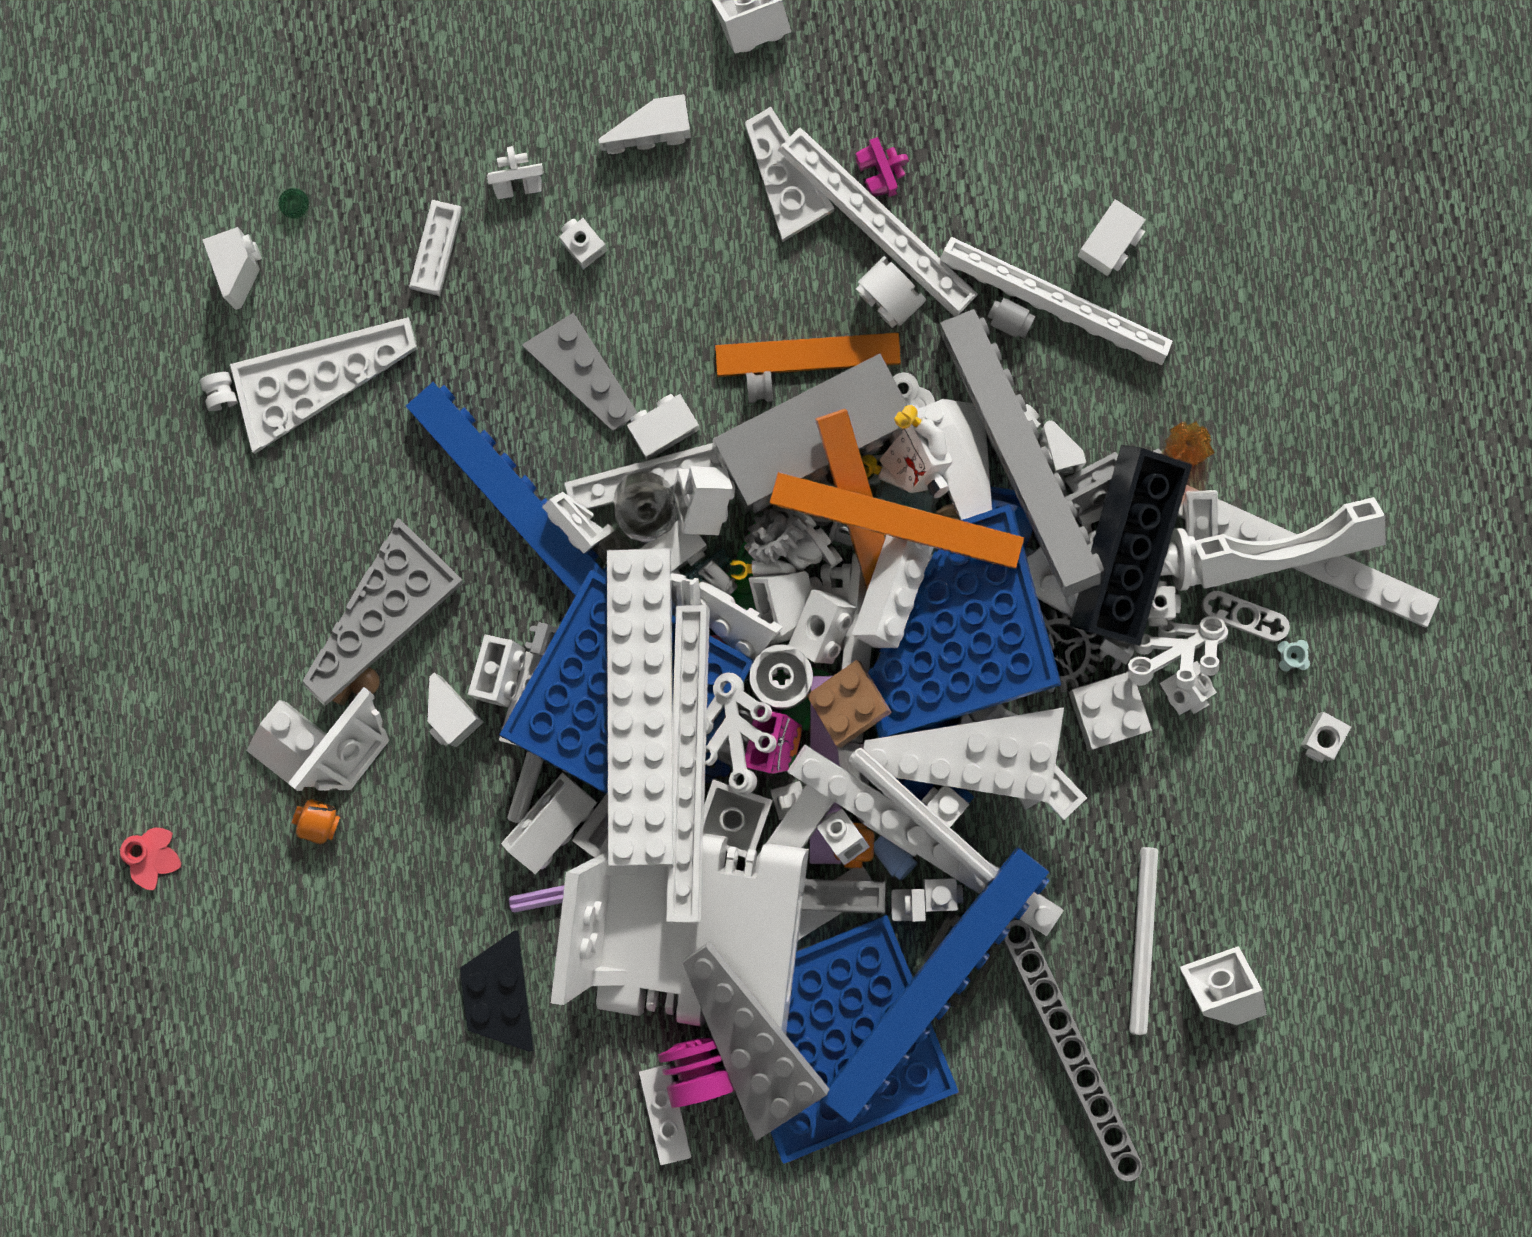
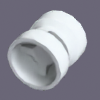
(218, 390)

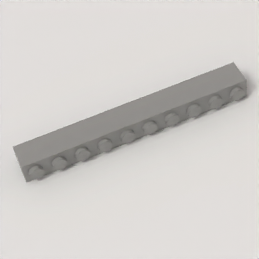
(1020, 453)

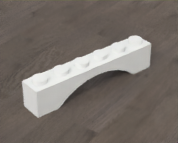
(1349, 530)

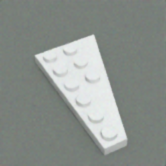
(299, 382)

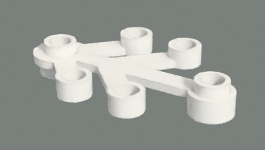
(1209, 632)
(734, 727)

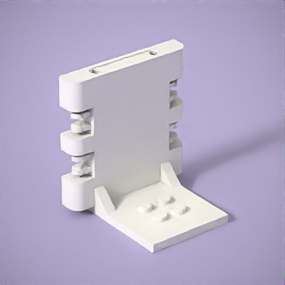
(620, 939)

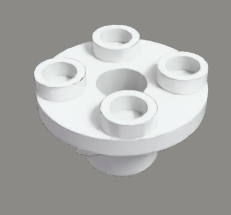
(813, 548)
(1179, 560)

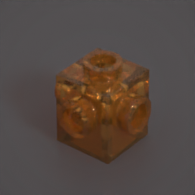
(1197, 437)

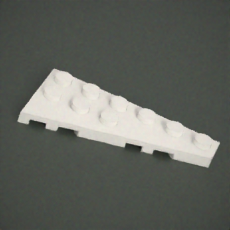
(990, 756)

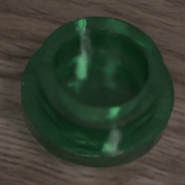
(293, 203)

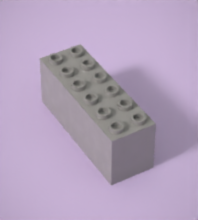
(789, 438)

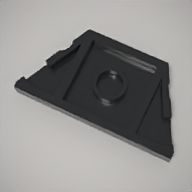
(497, 994)

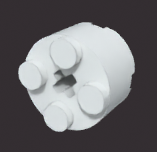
(890, 291)
(793, 664)

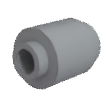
(1011, 318)

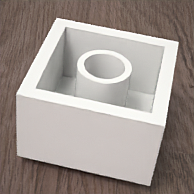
(1109, 711)
(735, 816)

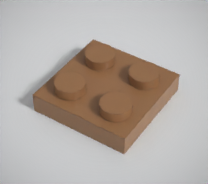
(848, 703)

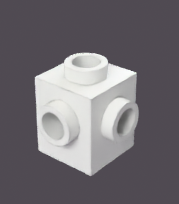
(1172, 605)
(1189, 699)

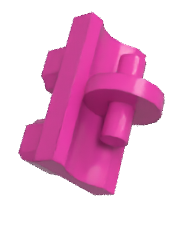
(875, 156)

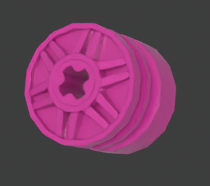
(696, 1072)

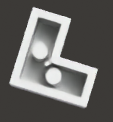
(702, 499)

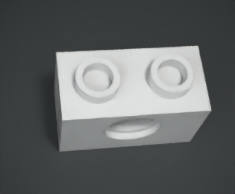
(820, 612)

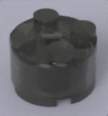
(636, 491)

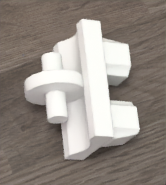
(502, 179)

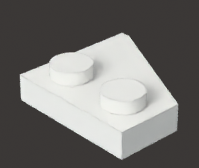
(575, 522)

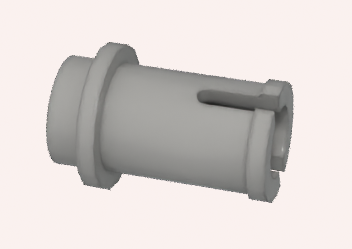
(718, 577)

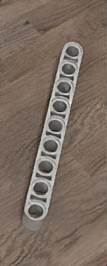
(1081, 1061)

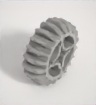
(1064, 664)

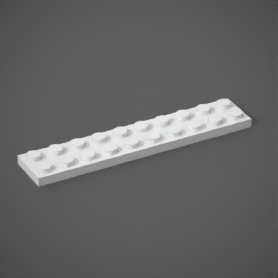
(640, 708)

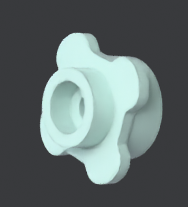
(1300, 649)

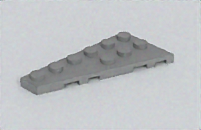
(389, 602)
(759, 1058)

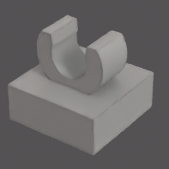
(542, 638)

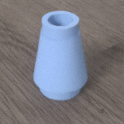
(895, 860)

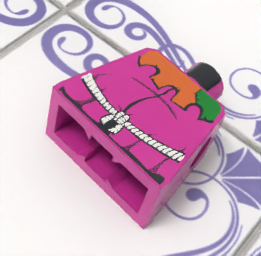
(787, 736)

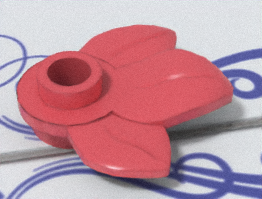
(154, 859)

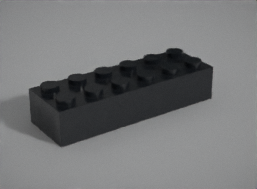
(1132, 543)

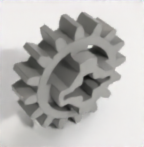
(774, 534)

